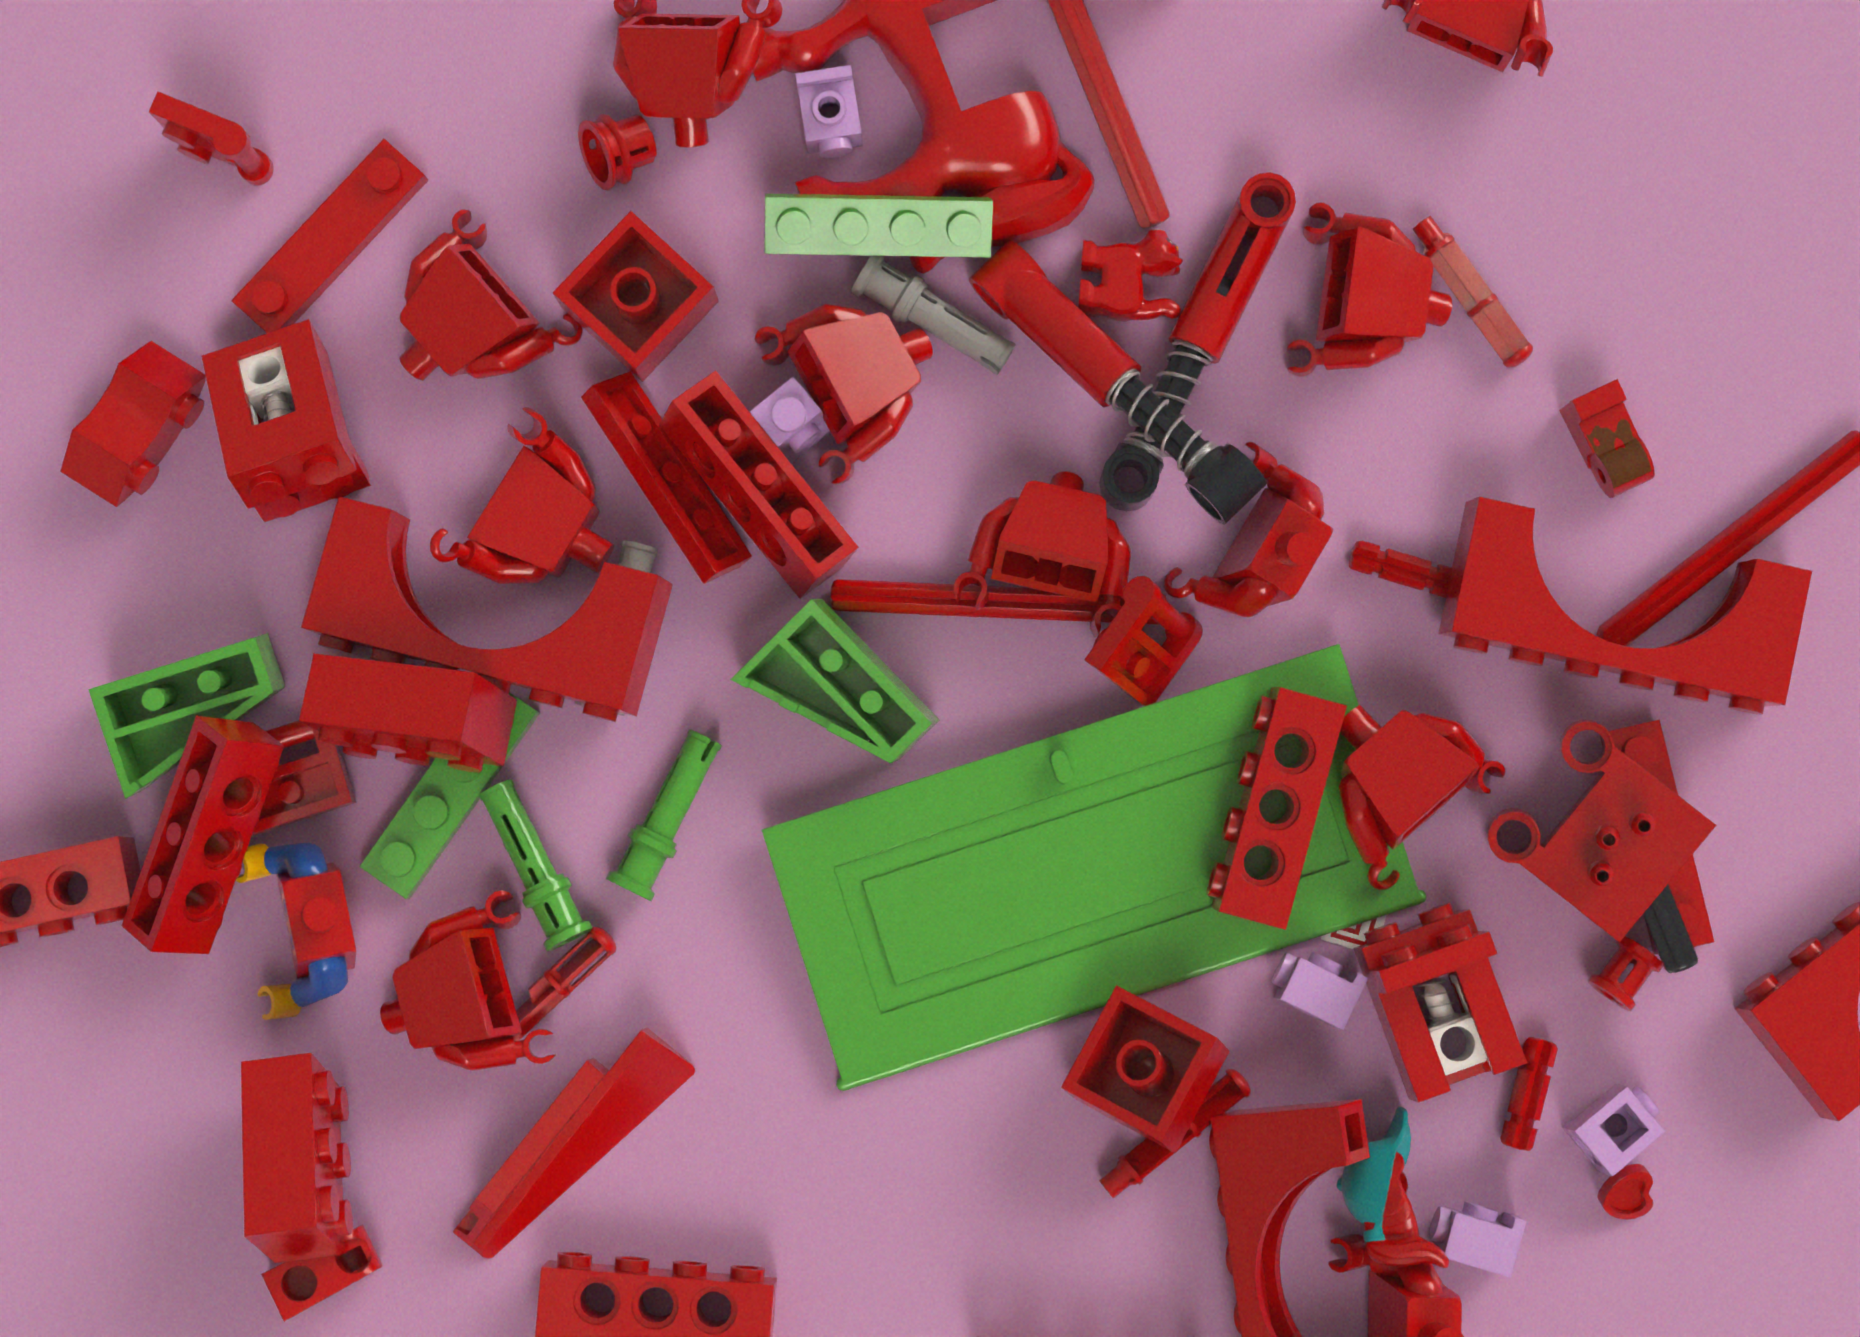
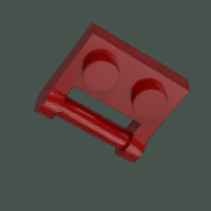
(208, 136)
(1131, 656)
(307, 784)

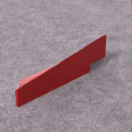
(571, 1137)

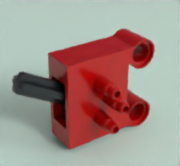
(1616, 848)

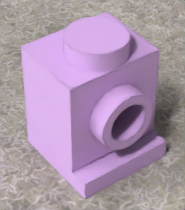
(824, 89)
(791, 419)
(1317, 988)
(1637, 1132)
(1477, 1238)

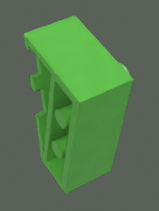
(838, 682)
(153, 712)

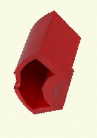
(134, 424)

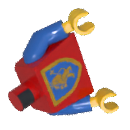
(314, 920)

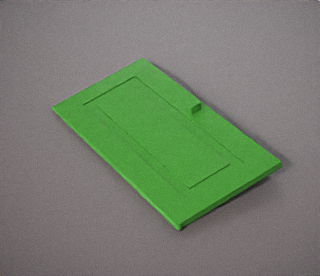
(1056, 876)

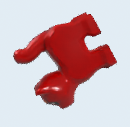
(1121, 269)

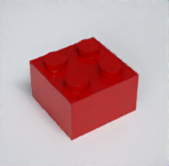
(636, 296)
(1145, 1068)

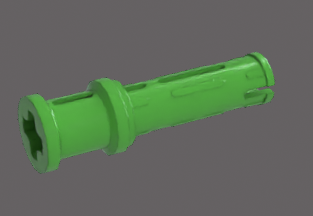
(654, 839)
(545, 889)

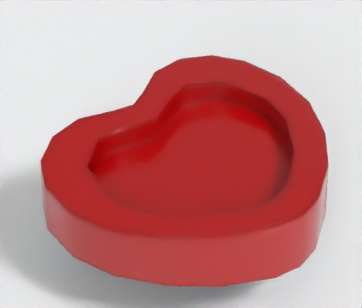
(1627, 1193)

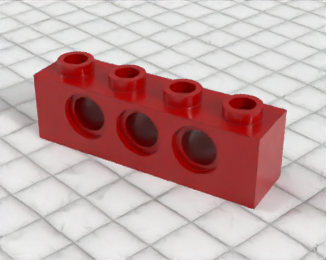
(757, 484)
(1317, 727)
(202, 835)
(111, 876)
(566, 1313)

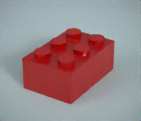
(408, 712)
(294, 1158)

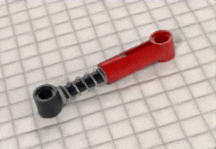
(1018, 289)
(1205, 326)

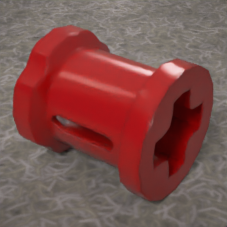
(1607, 981)

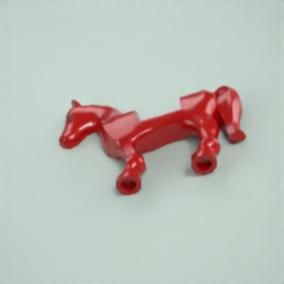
(989, 150)

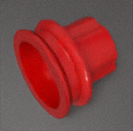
(617, 148)

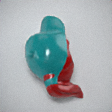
(1378, 1199)

